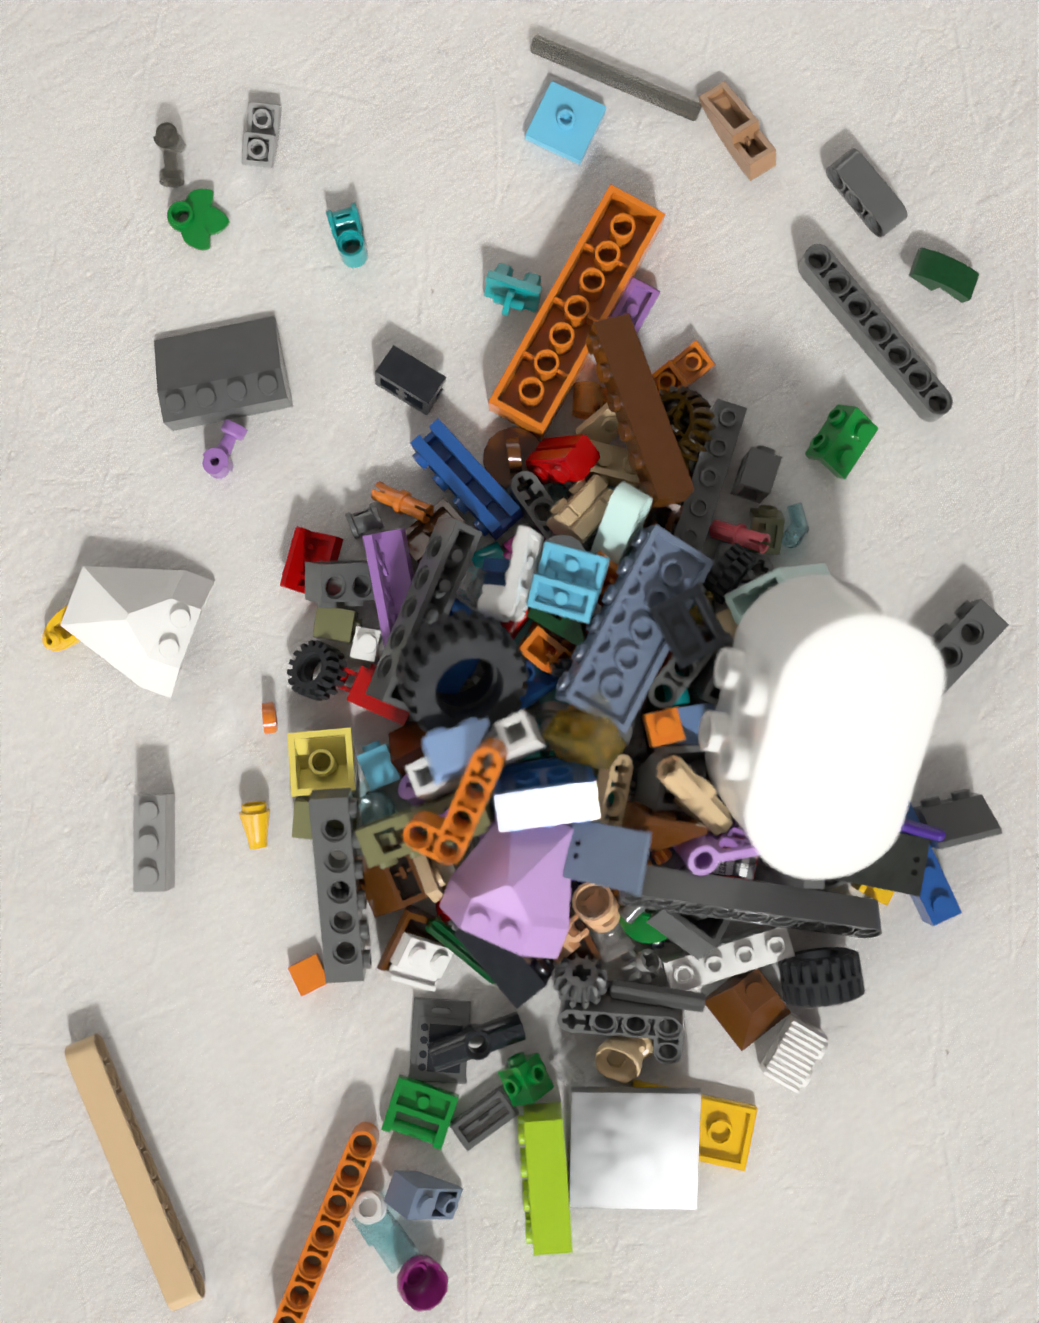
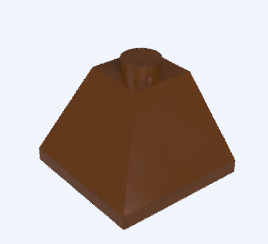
(666, 826)
(746, 1007)

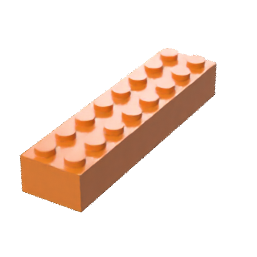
(583, 293)

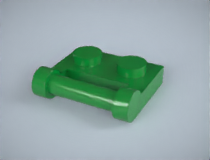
(422, 1102)

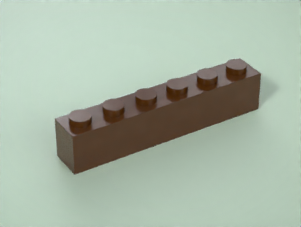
(639, 411)

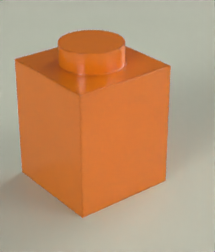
(663, 727)

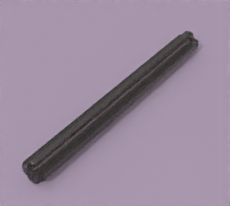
(615, 77)

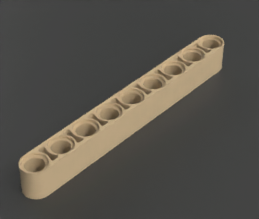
(135, 1172)

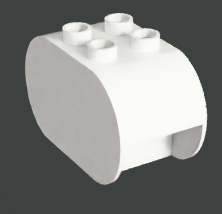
(820, 725)

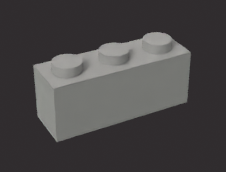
(154, 842)

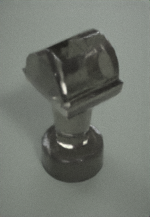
(170, 144)

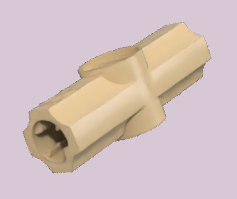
(694, 795)

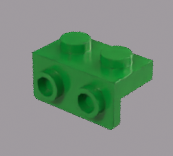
(842, 439)

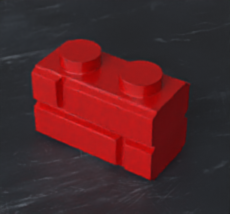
(563, 459)

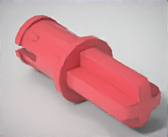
(740, 534)

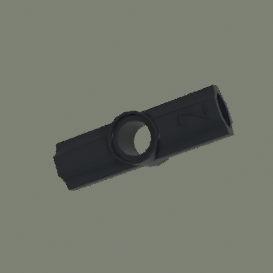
(456, 1049)

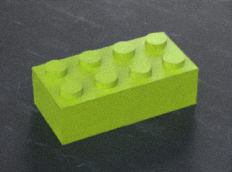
(547, 1182)

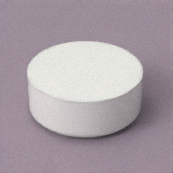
(369, 1207)

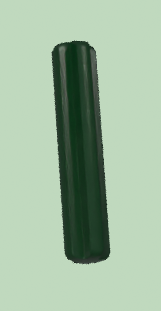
(446, 936)

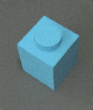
(377, 765)

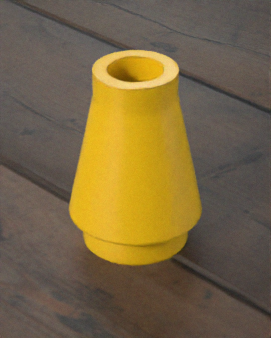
(255, 823)

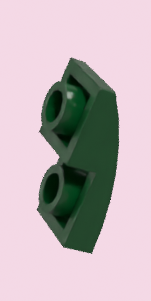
(944, 272)

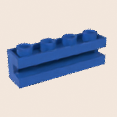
(467, 480)

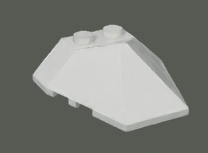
(138, 619)

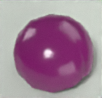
(422, 1283)

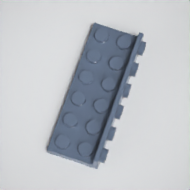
(623, 640)

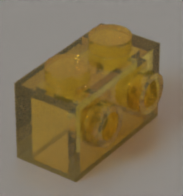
(584, 739)

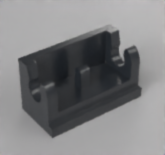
(409, 380)

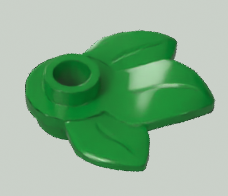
(202, 219)

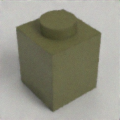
(336, 624)

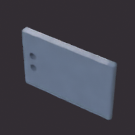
(608, 856)

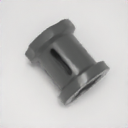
(364, 520)

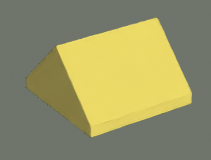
(321, 760)

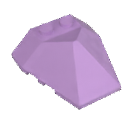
(515, 890)

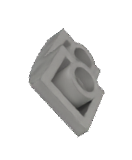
(262, 135)

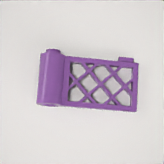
(706, 851)

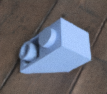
(452, 749)

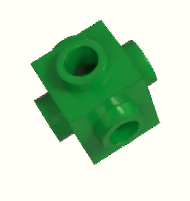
(525, 1078)

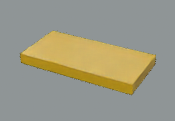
(724, 1129)

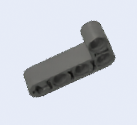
(544, 500)
(629, 1019)

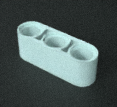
(621, 522)

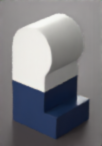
(493, 586)

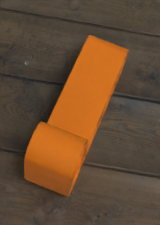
(467, 800)

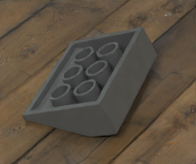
(221, 374)

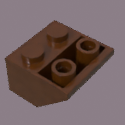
(393, 886)

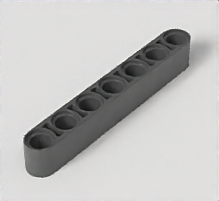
(876, 349)

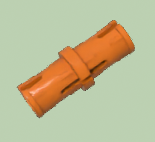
(402, 502)

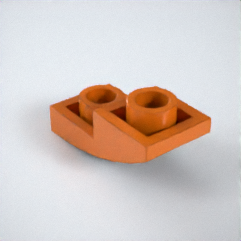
(684, 368)

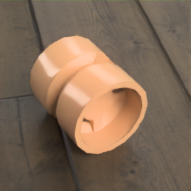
(590, 903)

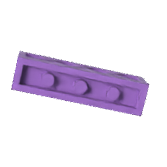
(389, 573)

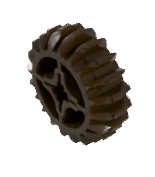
(692, 418)

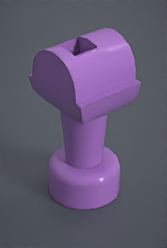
(217, 460)

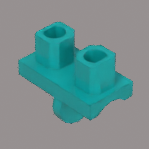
(513, 291)

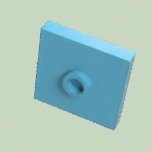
(565, 123)

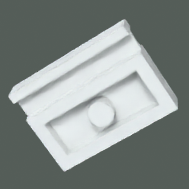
(418, 962)

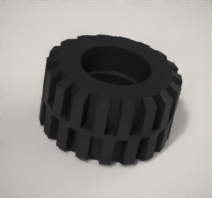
(822, 977)

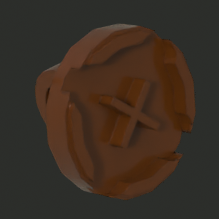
(507, 454)

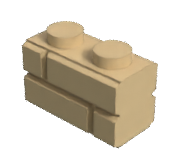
(582, 510)

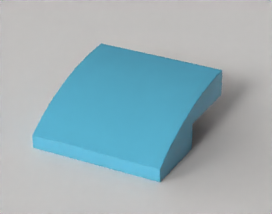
(568, 582)

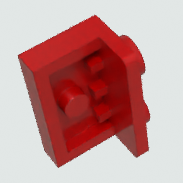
(308, 547)

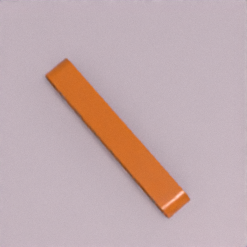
(332, 1215)

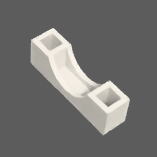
(517, 732)

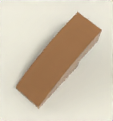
(738, 130)

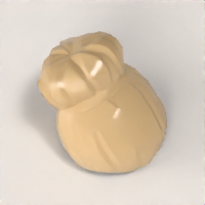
(622, 1057)

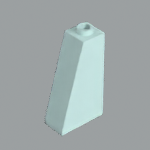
(743, 597)

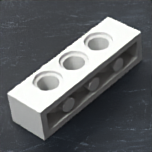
(733, 956)

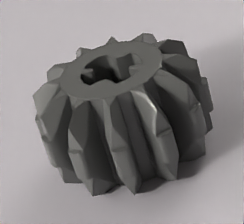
(590, 987)

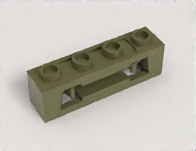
(376, 844)

